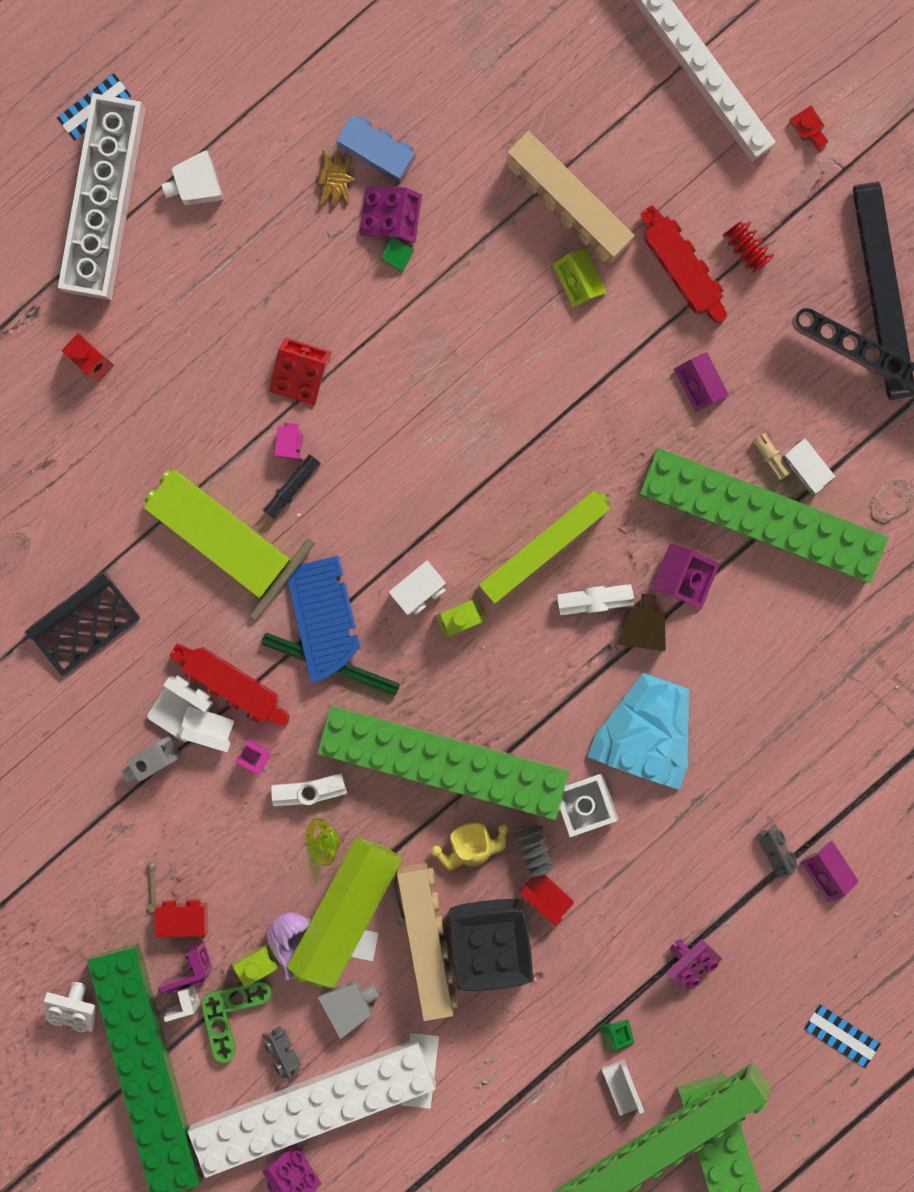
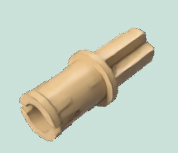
(772, 456)

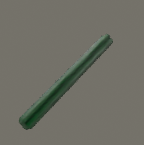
(349, 671)

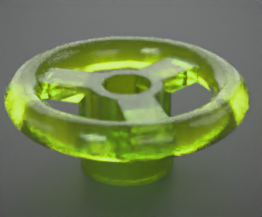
(327, 841)

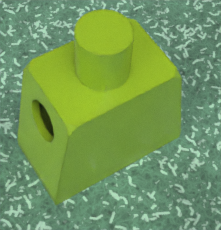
(460, 617)
(255, 965)

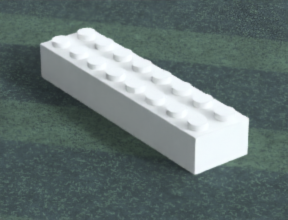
(101, 197)

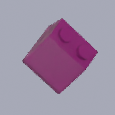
(685, 575)

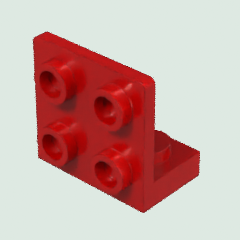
(299, 371)

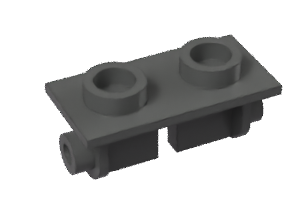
(775, 842)
(284, 1061)

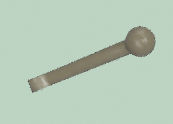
(151, 866)
(401, 922)

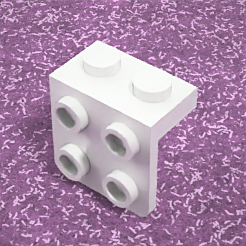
(172, 704)

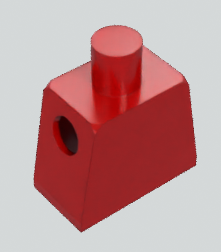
(87, 357)

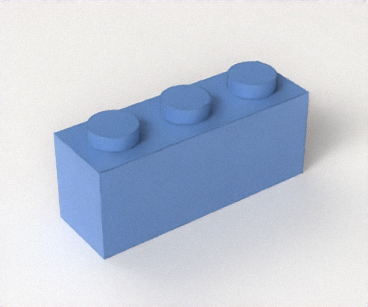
(376, 148)

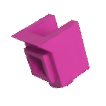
(288, 441)
(253, 756)

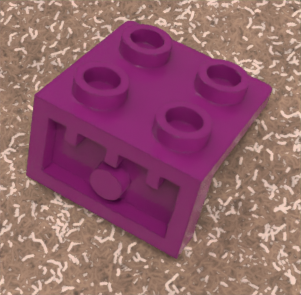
(391, 213)
(199, 966)

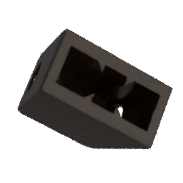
(644, 626)

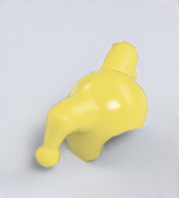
(471, 846)

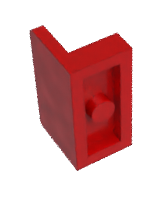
(546, 898)

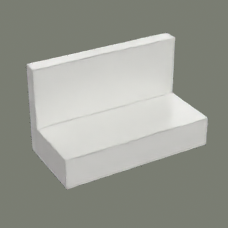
(808, 466)
(206, 728)
(189, 1003)
(622, 1088)

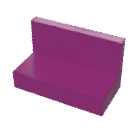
(701, 382)
(830, 872)

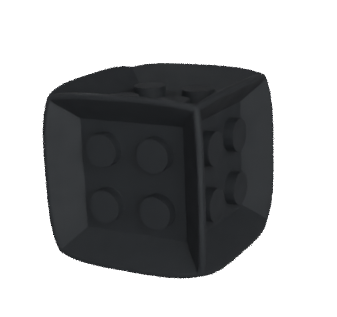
(491, 945)

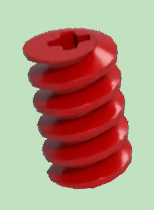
(748, 246)

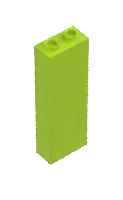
(216, 532)
(545, 546)
(344, 913)

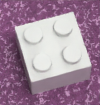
(417, 588)
(587, 805)

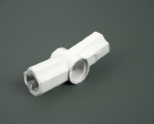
(595, 599)
(293, 793)

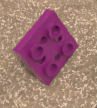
(692, 963)
(285, 1176)

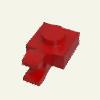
(808, 125)

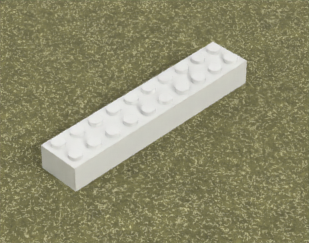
(312, 1107)

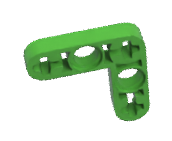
(226, 1006)

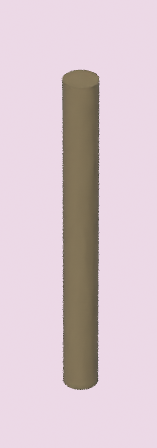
(282, 578)

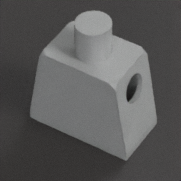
(151, 760)
(348, 1005)

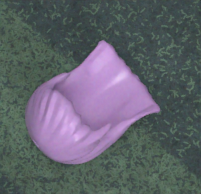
(284, 937)

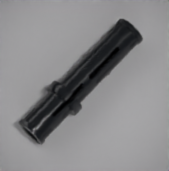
(290, 488)

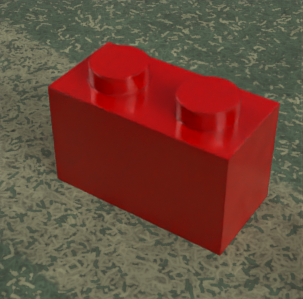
(181, 919)

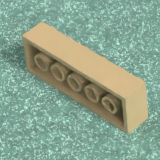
(569, 198)
(425, 941)

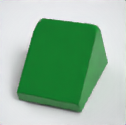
(397, 254)
(616, 1035)

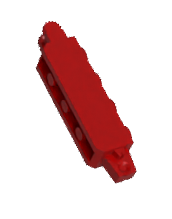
(682, 265)
(231, 683)

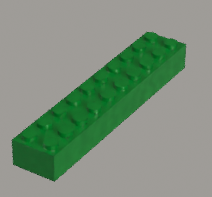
(144, 1069)

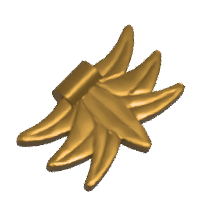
(334, 178)

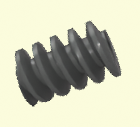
(533, 850)

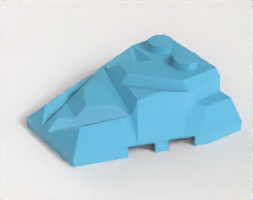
(647, 732)

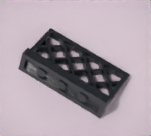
(67, 608)

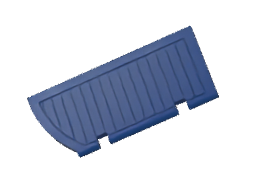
(323, 616)

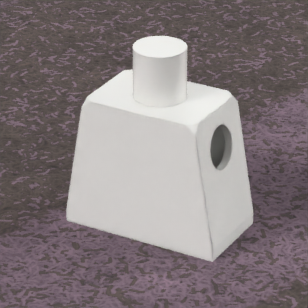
(194, 181)

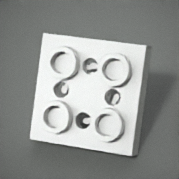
(70, 1009)

